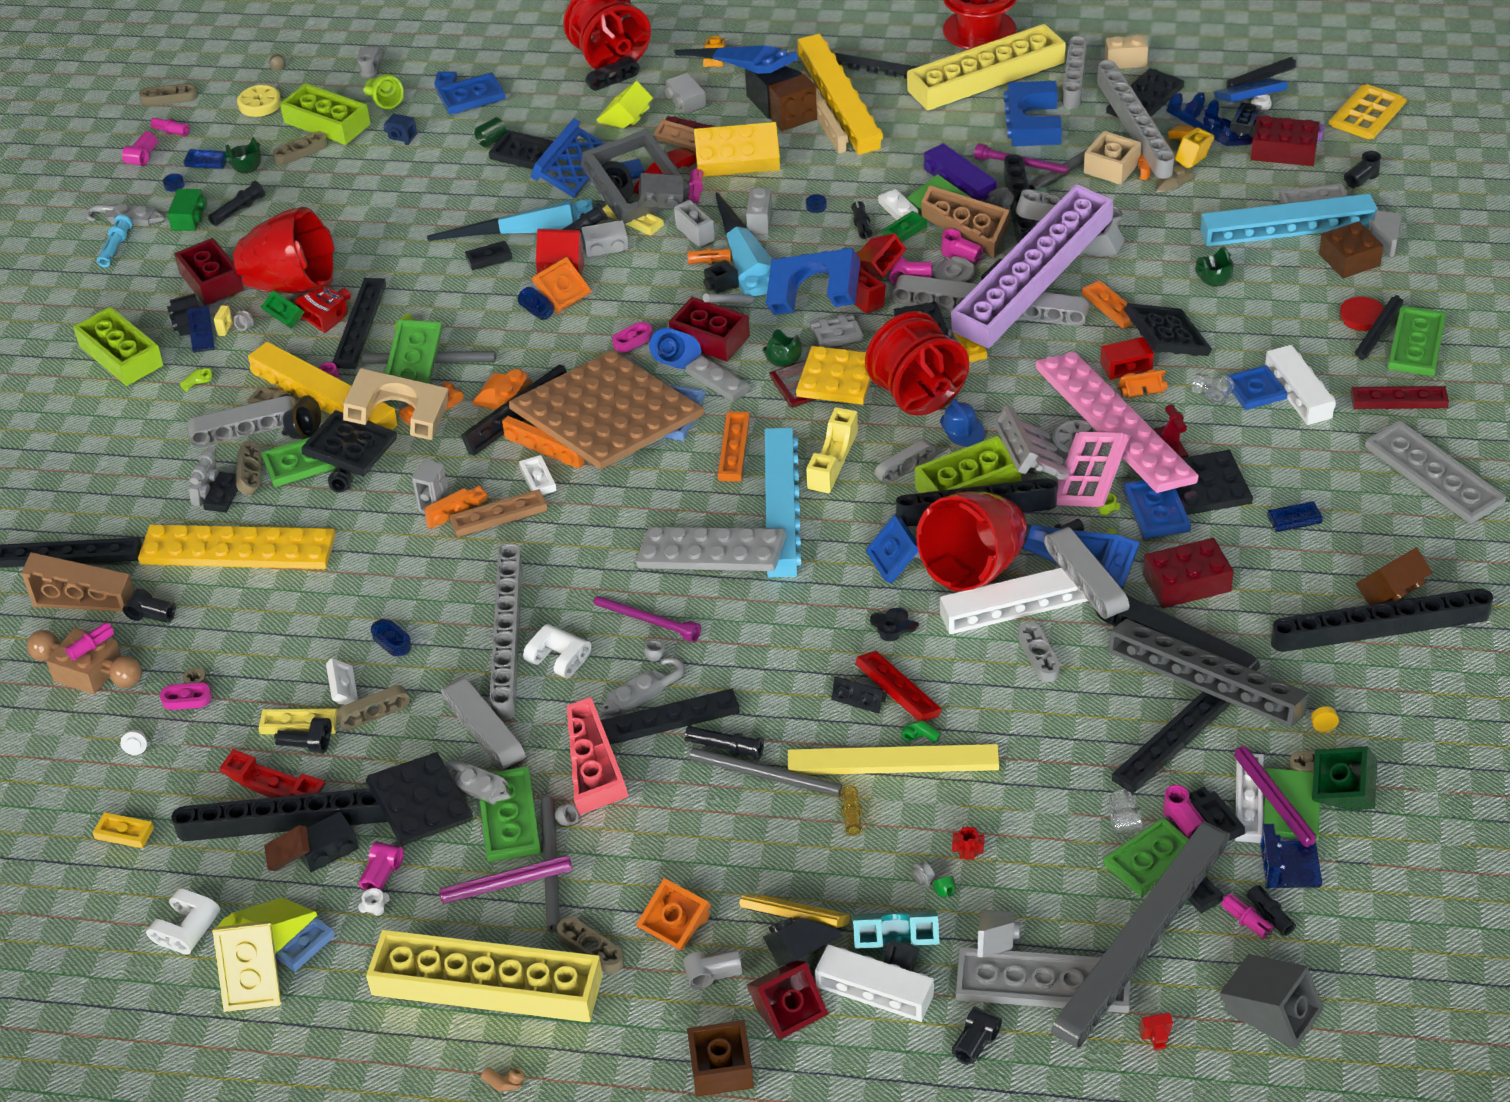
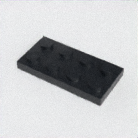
(1153, 90)

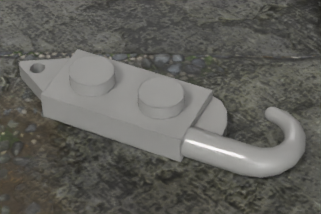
(138, 214)
(641, 689)
(479, 782)

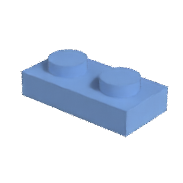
(305, 944)

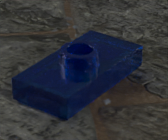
(205, 159)
(201, 329)
(1294, 516)

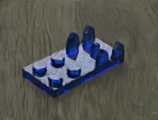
(1206, 119)

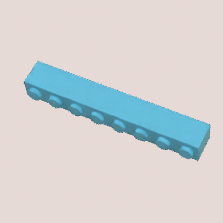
(1285, 219)
(781, 496)

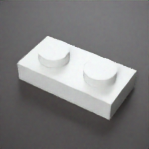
(896, 204)
(537, 475)
(341, 682)

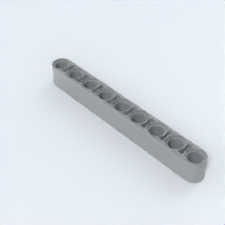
(1135, 119)
(948, 294)
(506, 632)

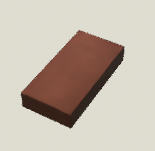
(287, 848)

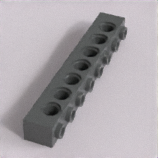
(1208, 673)

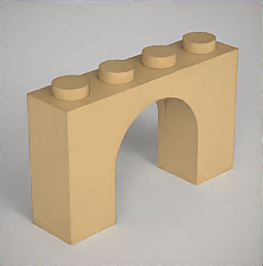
(375, 387)

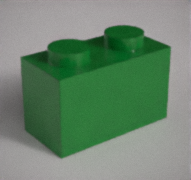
(186, 209)

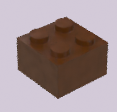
(793, 102)
(1351, 249)
(1395, 578)
(720, 1058)

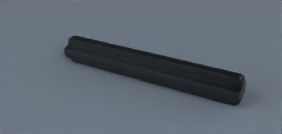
(1263, 72)
(1379, 327)

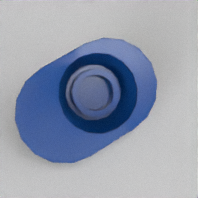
(674, 348)
(962, 424)

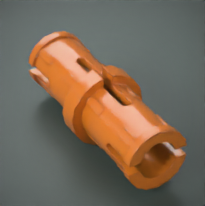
(709, 256)

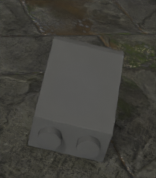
(1273, 998)

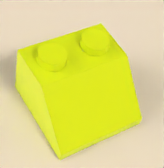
(626, 107)

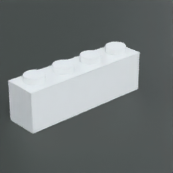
(1303, 387)
(874, 982)

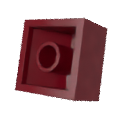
(787, 998)

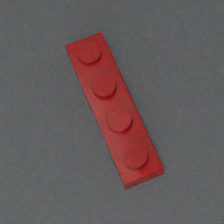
(898, 686)

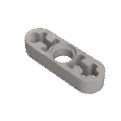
(893, 467)
(1039, 642)

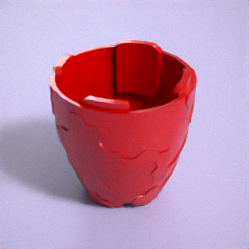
(286, 253)
(970, 538)

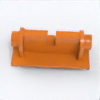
(1132, 383)

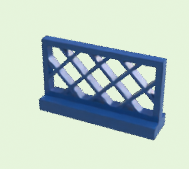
(555, 153)

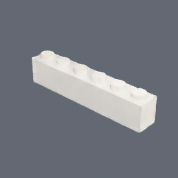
(1008, 600)

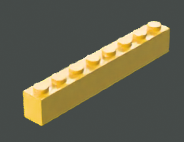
(839, 94)
(305, 379)

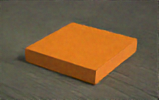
(561, 284)

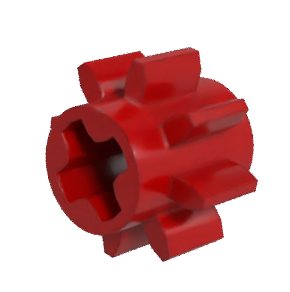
(968, 843)

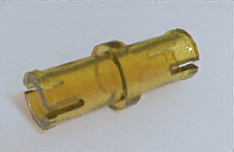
(851, 810)

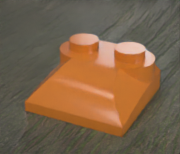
(501, 388)
(674, 914)

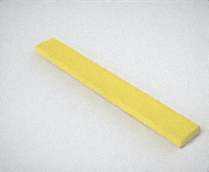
(893, 759)

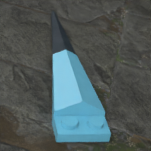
(547, 217)
(747, 253)

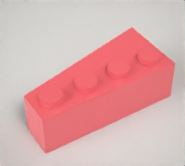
(594, 766)

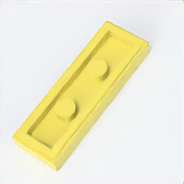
(647, 224)
(293, 719)

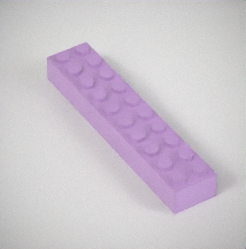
(1031, 266)

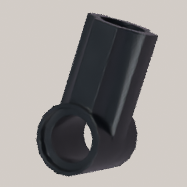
(1365, 169)
(143, 604)
(978, 1030)

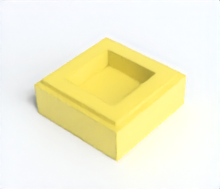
(223, 320)

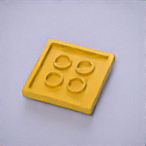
(834, 376)

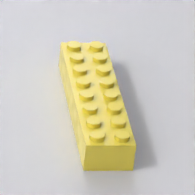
(985, 67)
(485, 975)

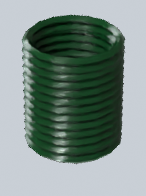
(490, 132)

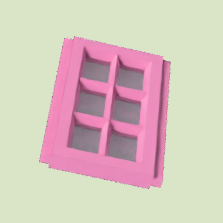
(1092, 468)

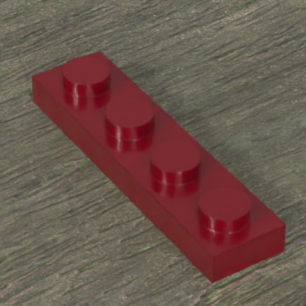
(1399, 397)

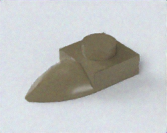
(1180, 176)

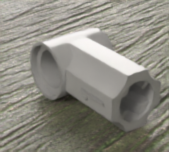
(704, 969)

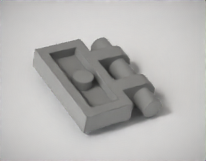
(836, 331)
(203, 476)

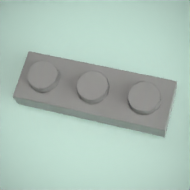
(1312, 193)
(717, 379)

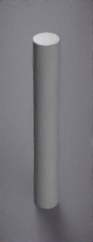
(727, 298)

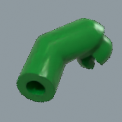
(919, 729)

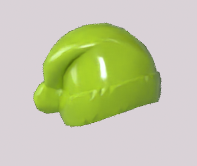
(385, 91)

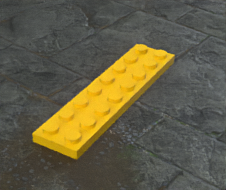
(237, 546)

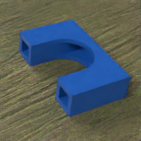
(1028, 129)
(790, 272)

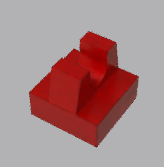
(1156, 1029)

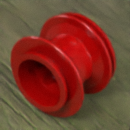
(978, 22)

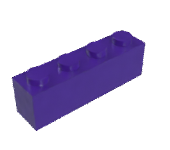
(958, 172)

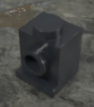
(720, 277)

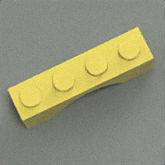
(826, 466)

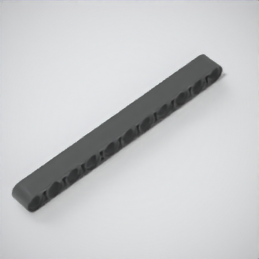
(1140, 935)

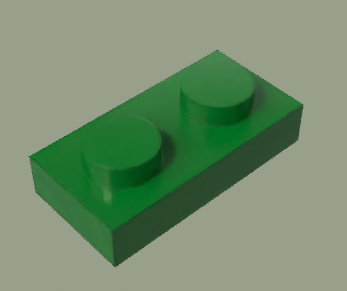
(906, 226)
(282, 309)

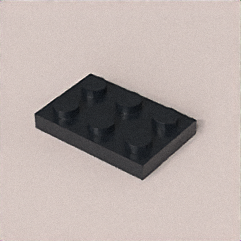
(519, 149)

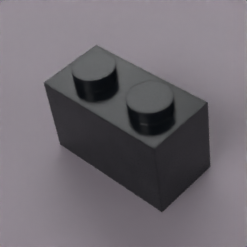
(329, 841)

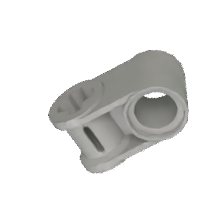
(369, 61)

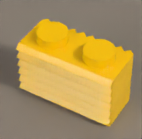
(1194, 147)

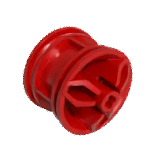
(612, 36)
(917, 363)

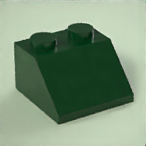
(1345, 778)

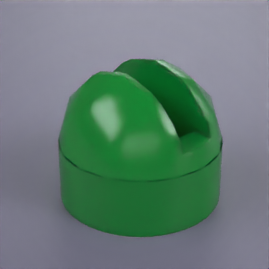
(944, 886)

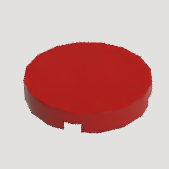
(1360, 312)

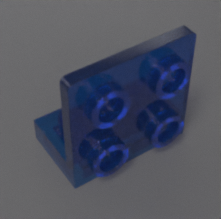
(1288, 862)

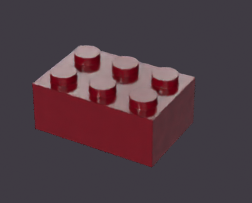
(1285, 140)
(208, 271)
(713, 326)
(1188, 572)

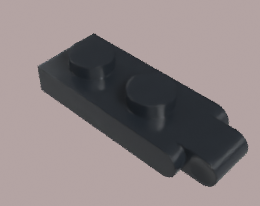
(1216, 812)

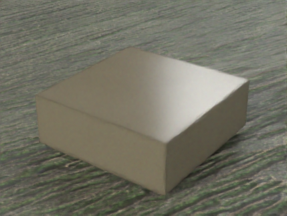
(260, 395)

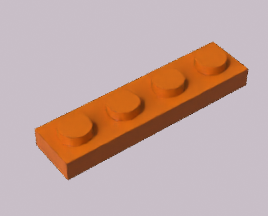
(539, 441)
(734, 446)

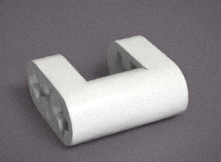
(572, 649)
(199, 914)

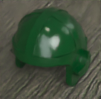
(244, 157)
(1215, 269)
(783, 350)

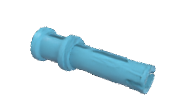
(116, 234)

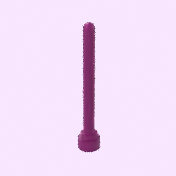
(983, 152)
(688, 630)

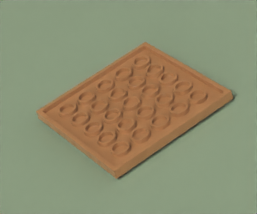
(606, 409)

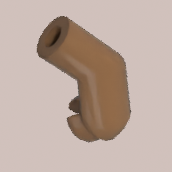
(509, 1082)

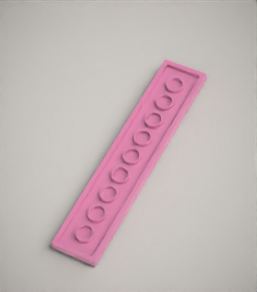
(1110, 413)

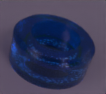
(173, 182)
(816, 203)

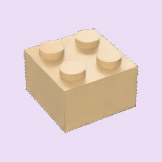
(1112, 157)

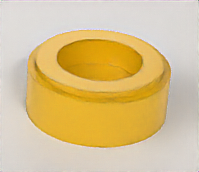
(1324, 719)

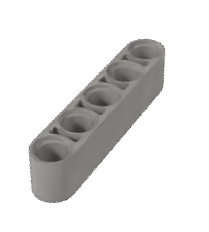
(1074, 72)
(1037, 204)
(239, 421)
(1086, 572)
(483, 723)

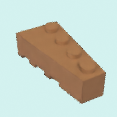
(974, 219)
(74, 585)

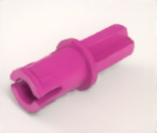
(170, 126)
(695, 185)
(89, 641)
(1247, 916)

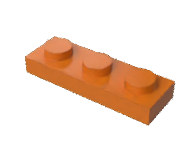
(1107, 302)

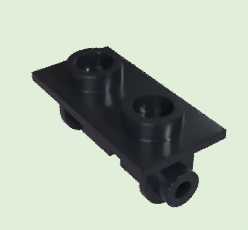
(858, 695)

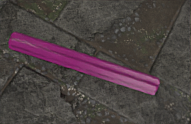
(1275, 796)
(505, 879)

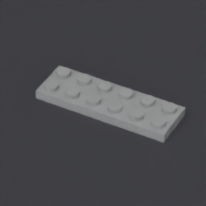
(1435, 472)
(711, 548)
(1026, 978)

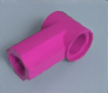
(139, 152)
(954, 245)
(903, 267)
(1181, 810)
(382, 861)

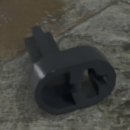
(316, 740)

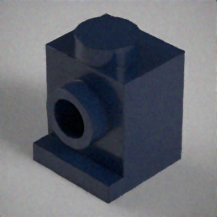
(401, 128)

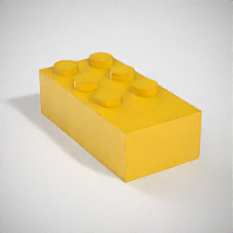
(737, 149)

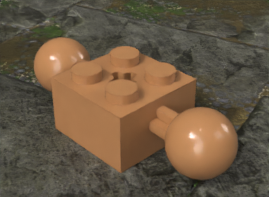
(89, 670)

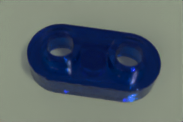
(536, 303)
(391, 637)

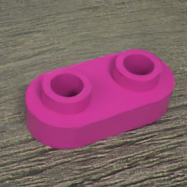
(632, 337)
(185, 696)

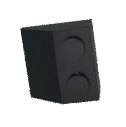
(795, 939)

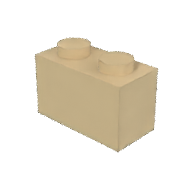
(1127, 51)

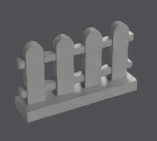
(1028, 445)

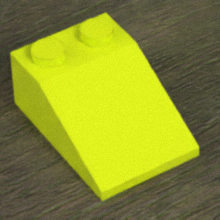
(285, 916)

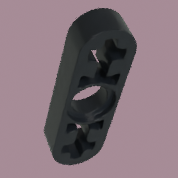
(624, 70)

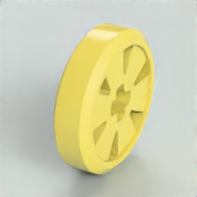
(259, 100)

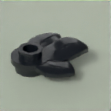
(892, 623)

